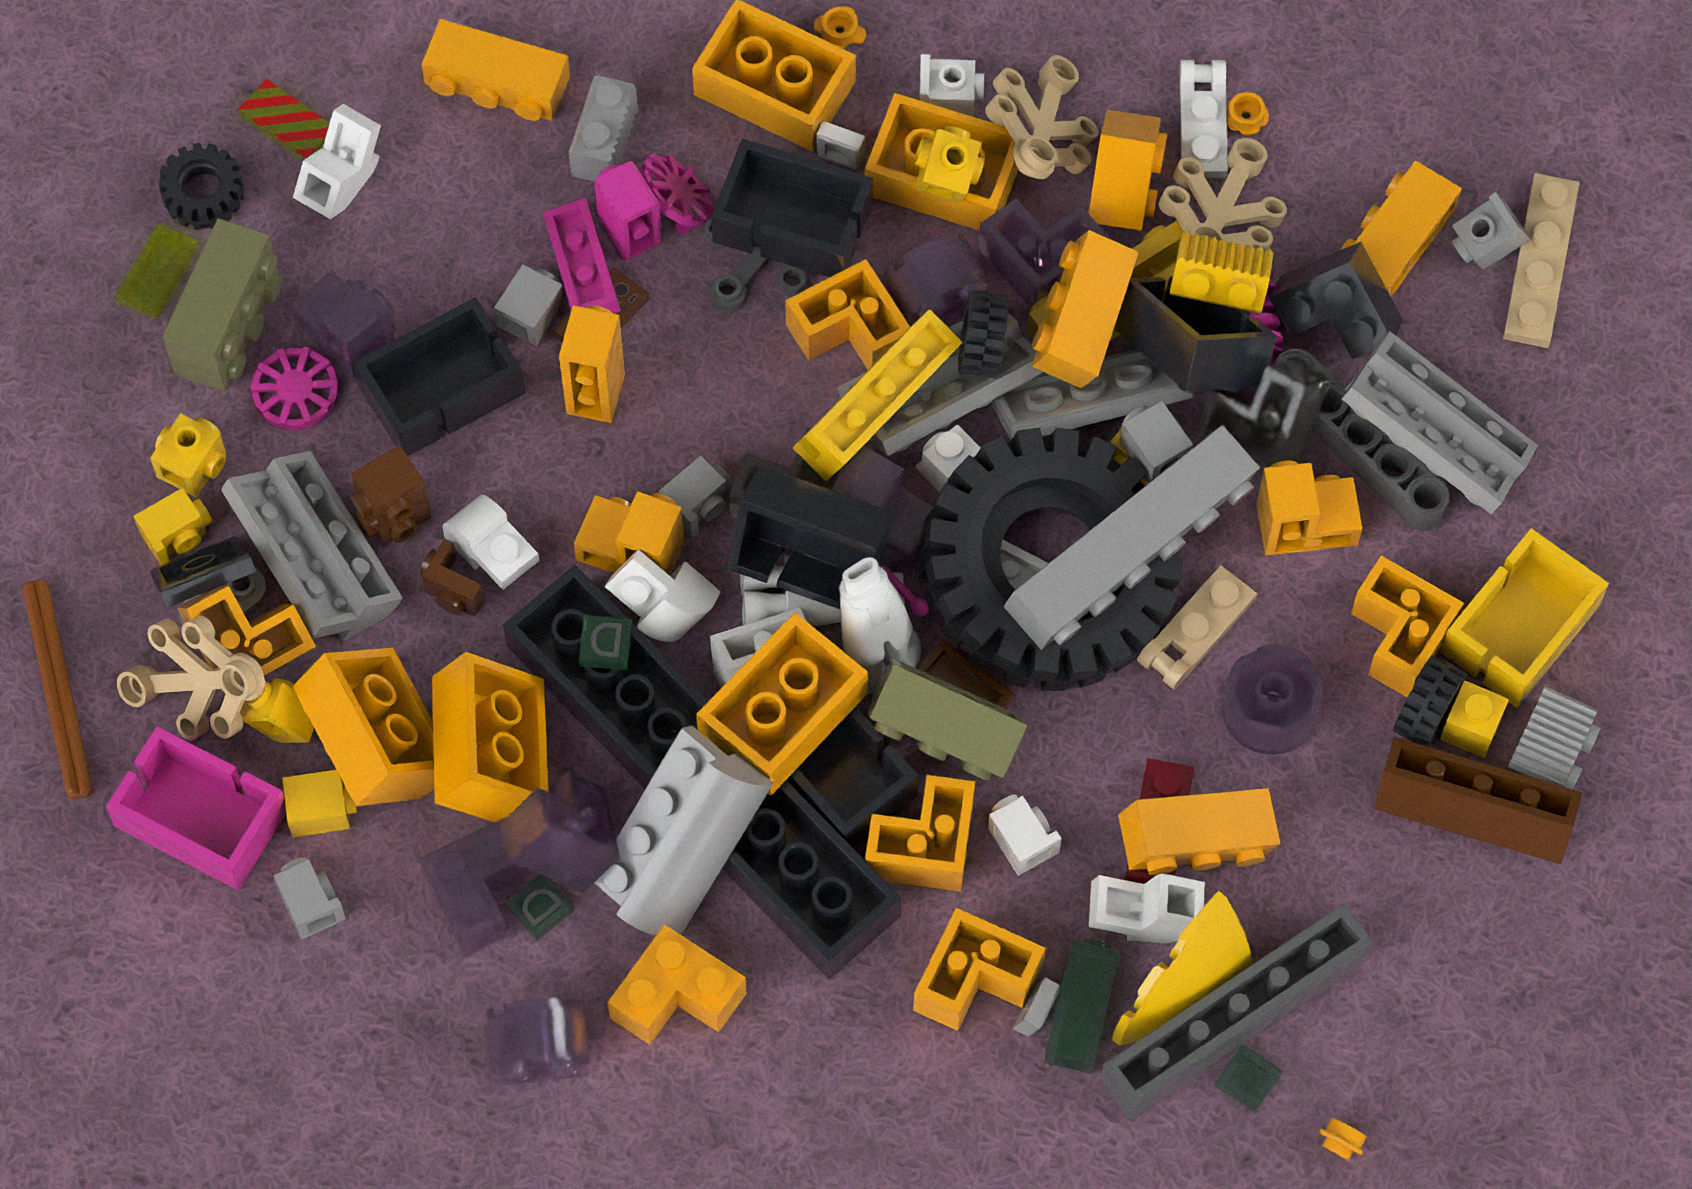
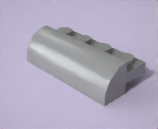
(951, 395)
(1439, 422)
(313, 546)
(682, 833)

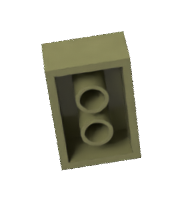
(222, 306)
(945, 720)

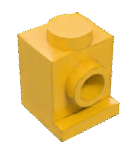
(173, 525)
(278, 713)

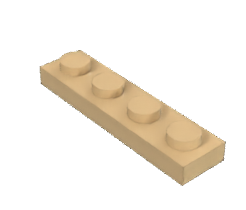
(1541, 261)

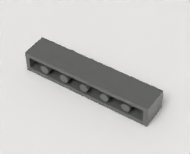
(1236, 1012)

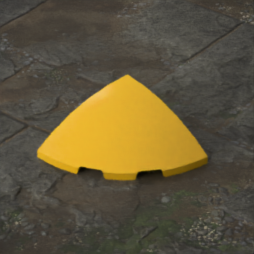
(1204, 958)

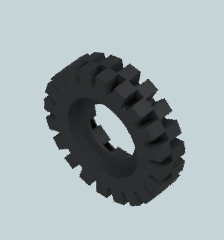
(966, 569)

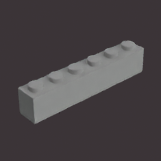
(1131, 538)

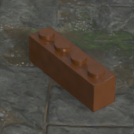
(1477, 800)

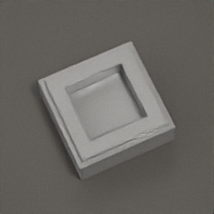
(1037, 1007)

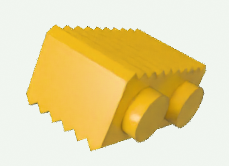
(1221, 272)

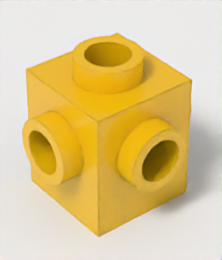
(948, 163)
(189, 454)

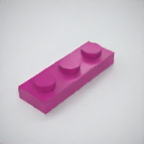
(580, 256)

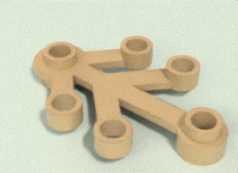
(1034, 152)
(1244, 162)
(237, 676)

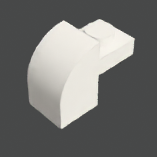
(342, 166)
(490, 541)
(664, 602)
(1148, 910)

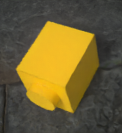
(1474, 719)
(317, 803)

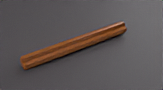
(57, 689)

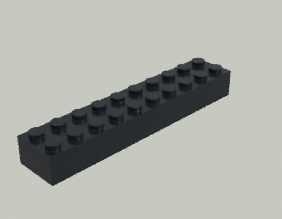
(787, 854)

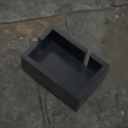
(792, 209)
(1194, 340)
(439, 377)
(818, 524)
(847, 781)

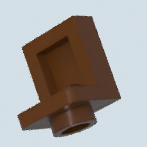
(451, 589)

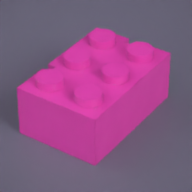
(197, 809)

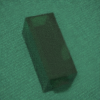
(1082, 1005)

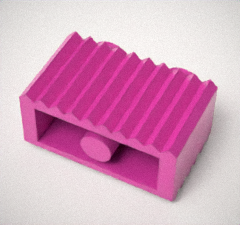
(627, 210)

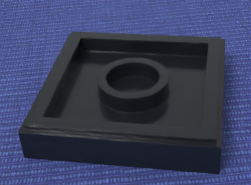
(202, 571)

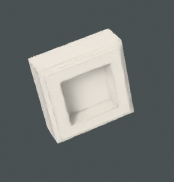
(840, 145)

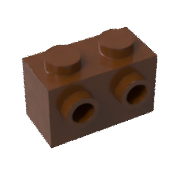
(390, 497)

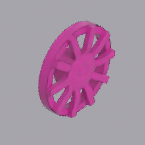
(677, 190)
(294, 388)

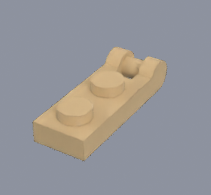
(1198, 626)

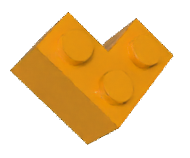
(1126, 158)
(845, 309)
(1306, 512)
(618, 529)
(1411, 616)
(268, 639)
(929, 849)
(974, 958)
(675, 975)

